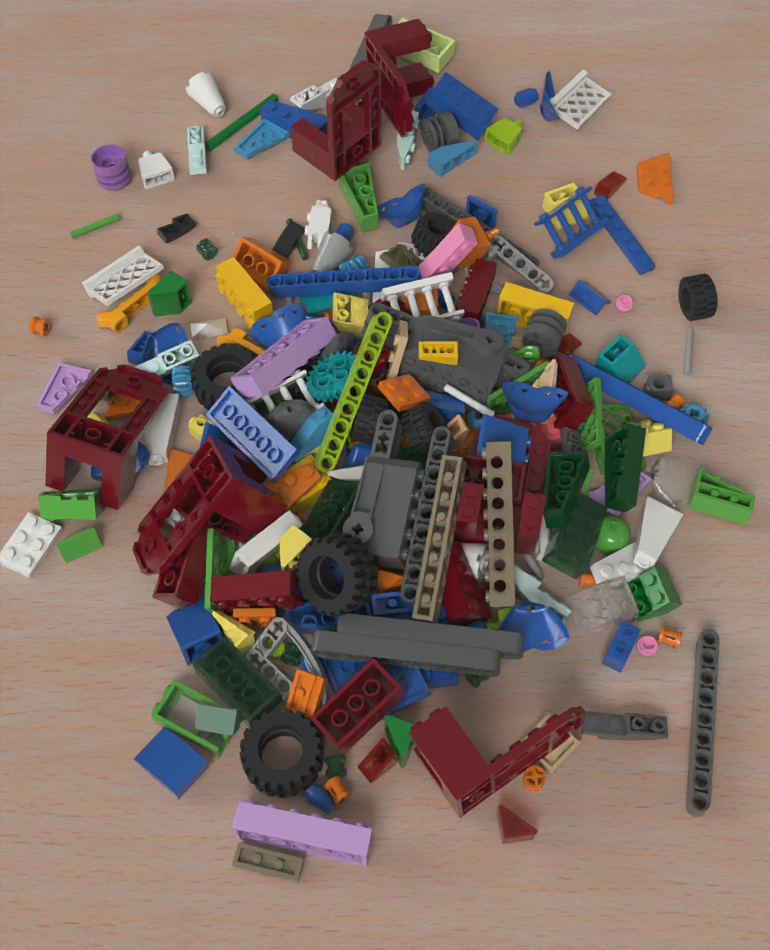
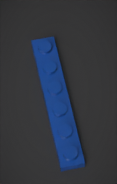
(623, 236)

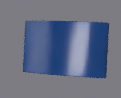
(172, 762)

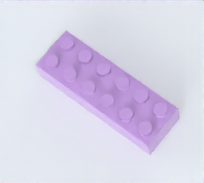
(283, 357)
(302, 832)

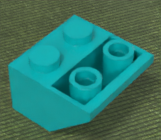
(621, 359)

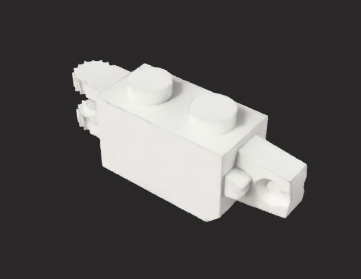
(319, 223)

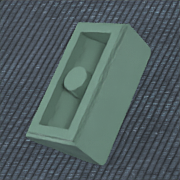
(217, 719)

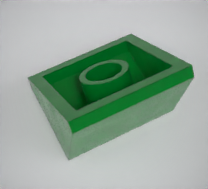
(399, 738)

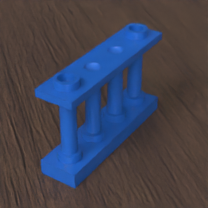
(585, 231)

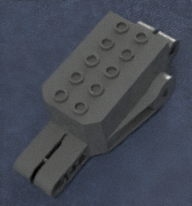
(481, 355)
(387, 497)

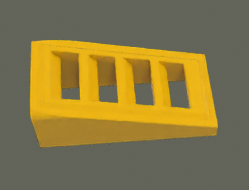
(445, 346)

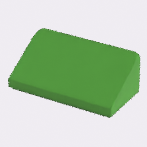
(79, 545)

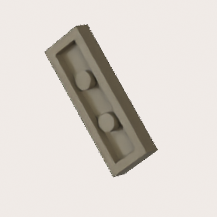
(268, 862)

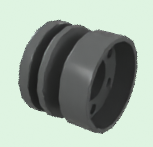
(439, 131)
(545, 330)

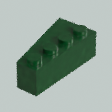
(623, 466)
(563, 485)

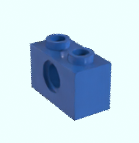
(621, 646)

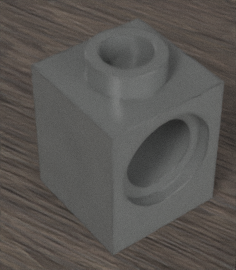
(665, 386)

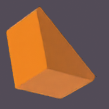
(389, 580)

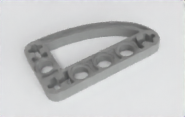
(512, 261)
(280, 674)

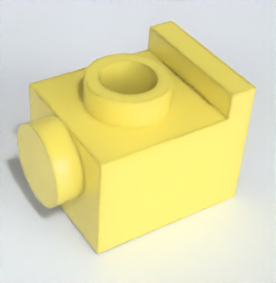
(196, 426)

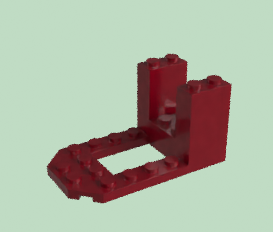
(404, 82)
(351, 129)
(113, 449)
(227, 486)
(528, 518)
(462, 770)

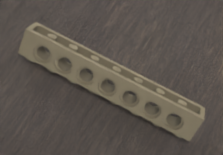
(502, 451)
(439, 539)

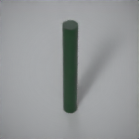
(300, 246)

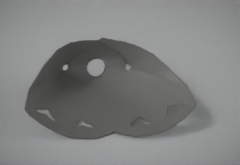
(338, 345)
(290, 422)

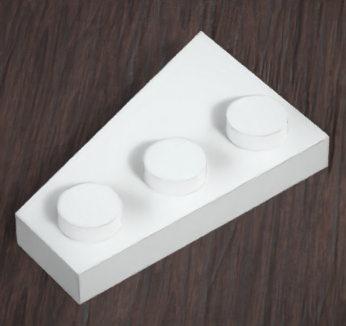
(617, 565)

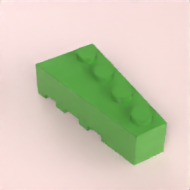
(360, 196)

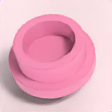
(624, 303)
(647, 645)

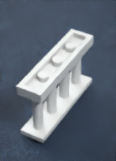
(425, 286)
(296, 377)

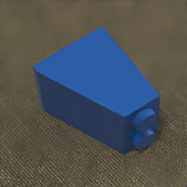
(502, 431)
(194, 630)

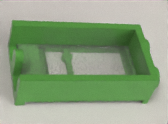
(178, 714)

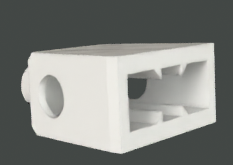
(155, 169)

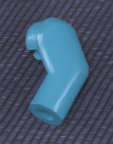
(472, 420)

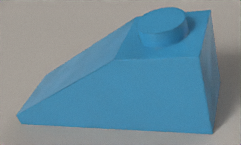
(450, 156)
(312, 432)

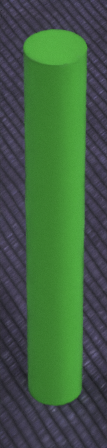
(94, 226)

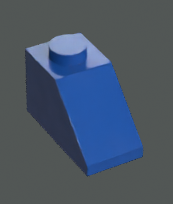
(389, 604)

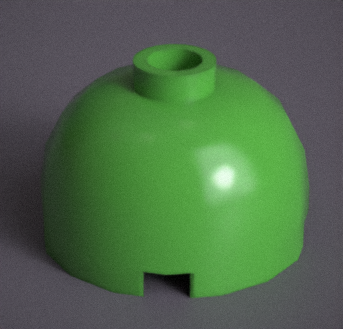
(613, 535)

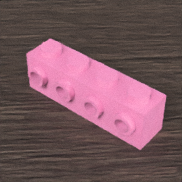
(449, 252)

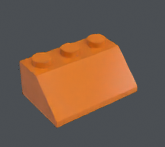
(260, 261)

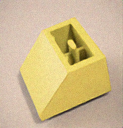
(556, 197)
(349, 313)
(657, 437)
(290, 548)

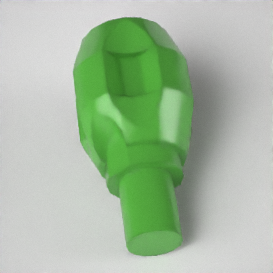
(529, 353)

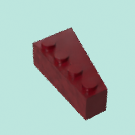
(477, 289)

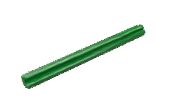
(239, 123)

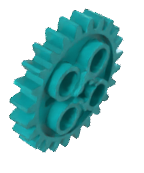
(330, 376)

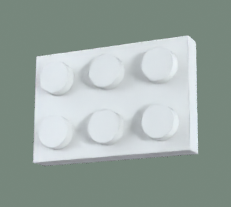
(29, 545)

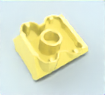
(235, 632)

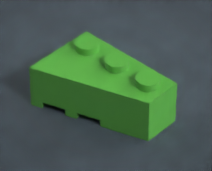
(720, 499)
(70, 504)

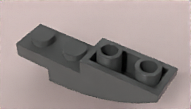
(625, 727)

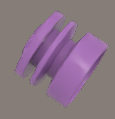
(111, 166)

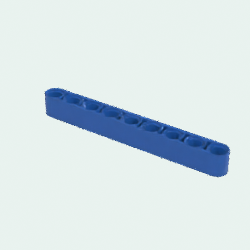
(340, 281)
(645, 403)

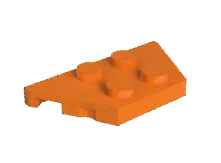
(655, 178)

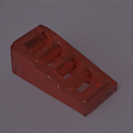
(608, 186)

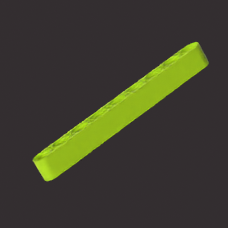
(346, 398)

